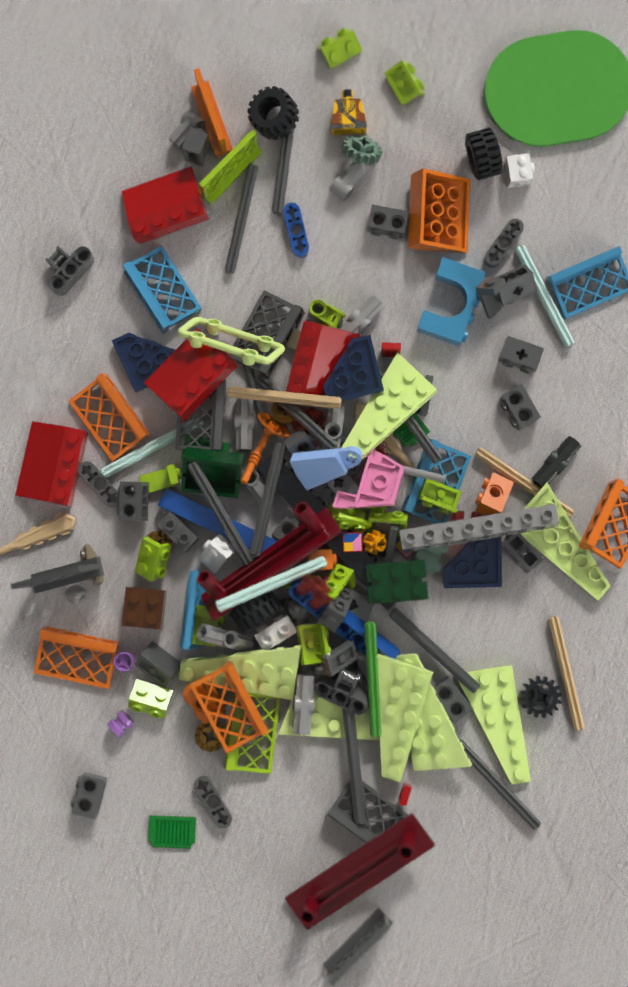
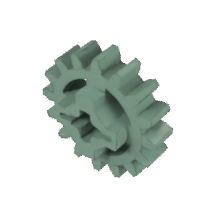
(361, 149)

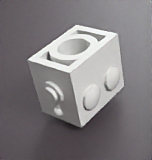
(519, 170)
(216, 553)

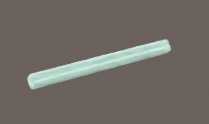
(546, 299)
(146, 450)
(270, 584)

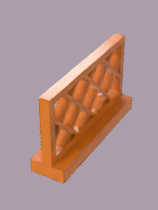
(210, 114)
(123, 408)
(600, 519)
(81, 641)
(244, 699)

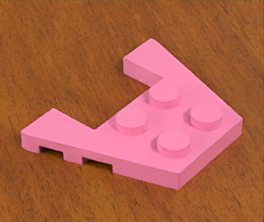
(378, 484)

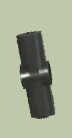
(556, 461)

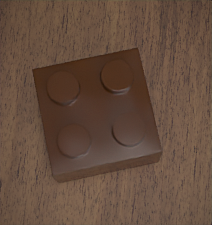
(144, 608)

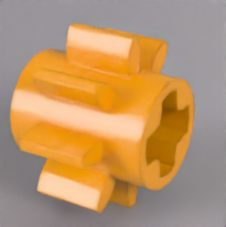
(374, 542)

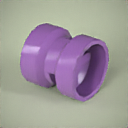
(124, 661)
(121, 723)

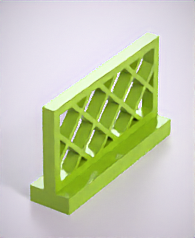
(230, 168)
(231, 758)

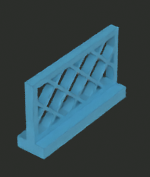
(583, 267)
(148, 298)
(425, 463)
(193, 599)

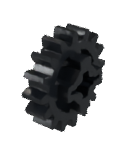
(548, 692)

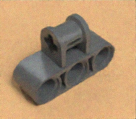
(63, 262)
(343, 691)

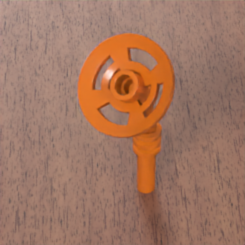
(271, 428)

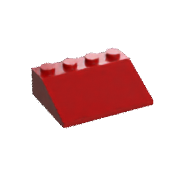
(164, 205)
(316, 357)
(190, 377)
(51, 463)

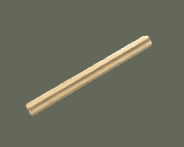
(284, 397)
(513, 475)
(566, 673)

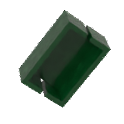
(220, 468)
(396, 582)

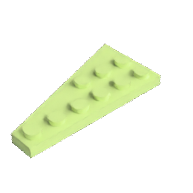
(402, 396)
(562, 547)
(261, 671)
(401, 704)
(500, 719)
(328, 721)
(435, 738)

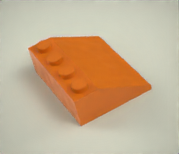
(438, 212)

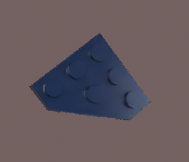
(140, 357)
(355, 372)
(475, 565)

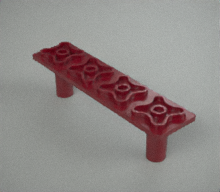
(277, 559)
(360, 871)

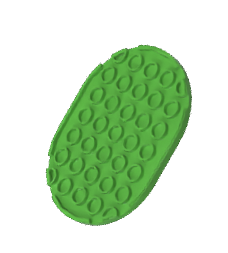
(557, 88)

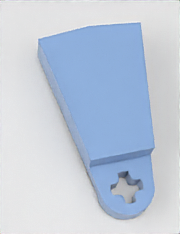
(322, 466)

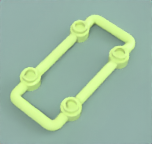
(248, 356)

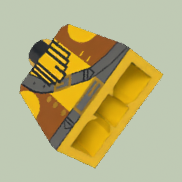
(348, 115)

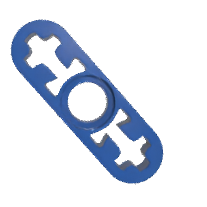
(294, 244)

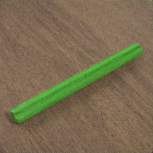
(372, 679)

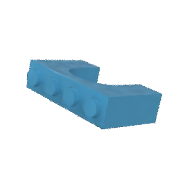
(453, 328)

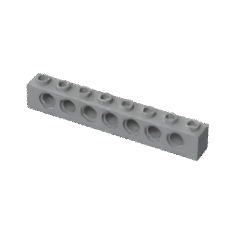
(479, 528)

